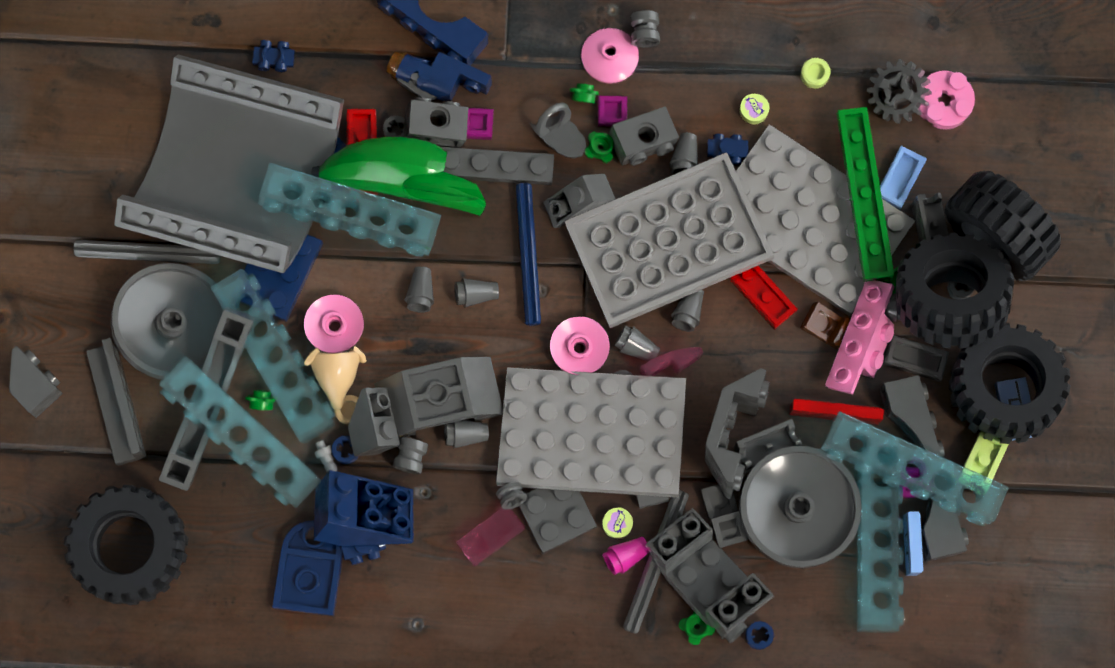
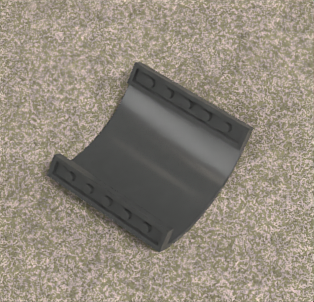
(215, 158)

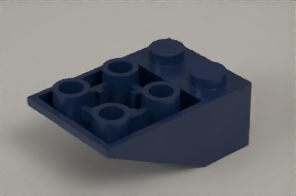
(362, 511)

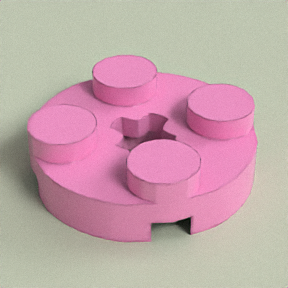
(959, 107)

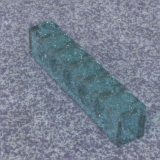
(338, 196)
(188, 373)
(308, 426)
(987, 491)
(869, 616)

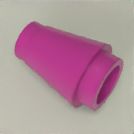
(625, 555)

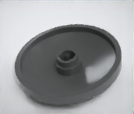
(164, 316)
(800, 507)

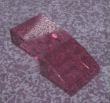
(678, 360)
(490, 535)

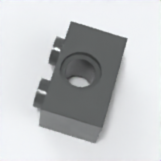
(452, 117)
(655, 125)

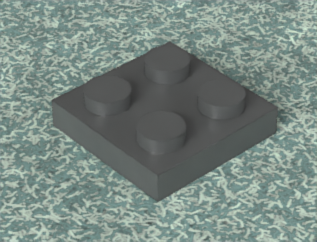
(556, 516)

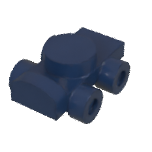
(276, 58)
(734, 146)
(355, 553)

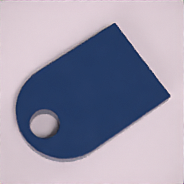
(307, 574)

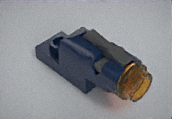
(439, 79)

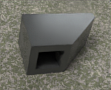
(578, 197)
(30, 385)
(373, 423)

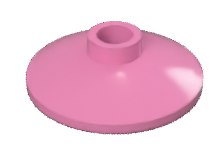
(605, 67)
(329, 310)
(579, 331)

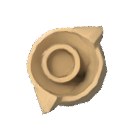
(335, 372)

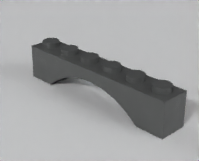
(220, 367)
(907, 407)

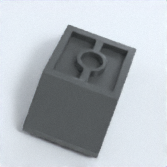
(443, 394)
(743, 396)
(706, 574)

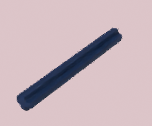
(528, 254)

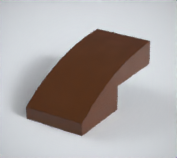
(825, 325)

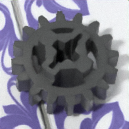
(894, 101)

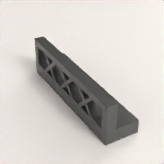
(116, 403)

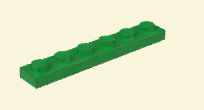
(865, 194)

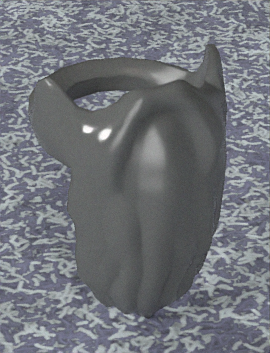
(560, 132)

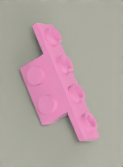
(864, 339)

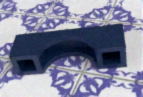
(458, 39)

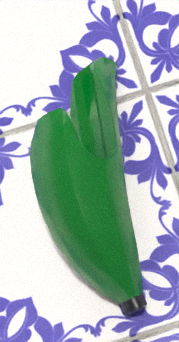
(402, 169)

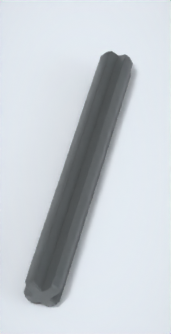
(143, 251)
(651, 571)

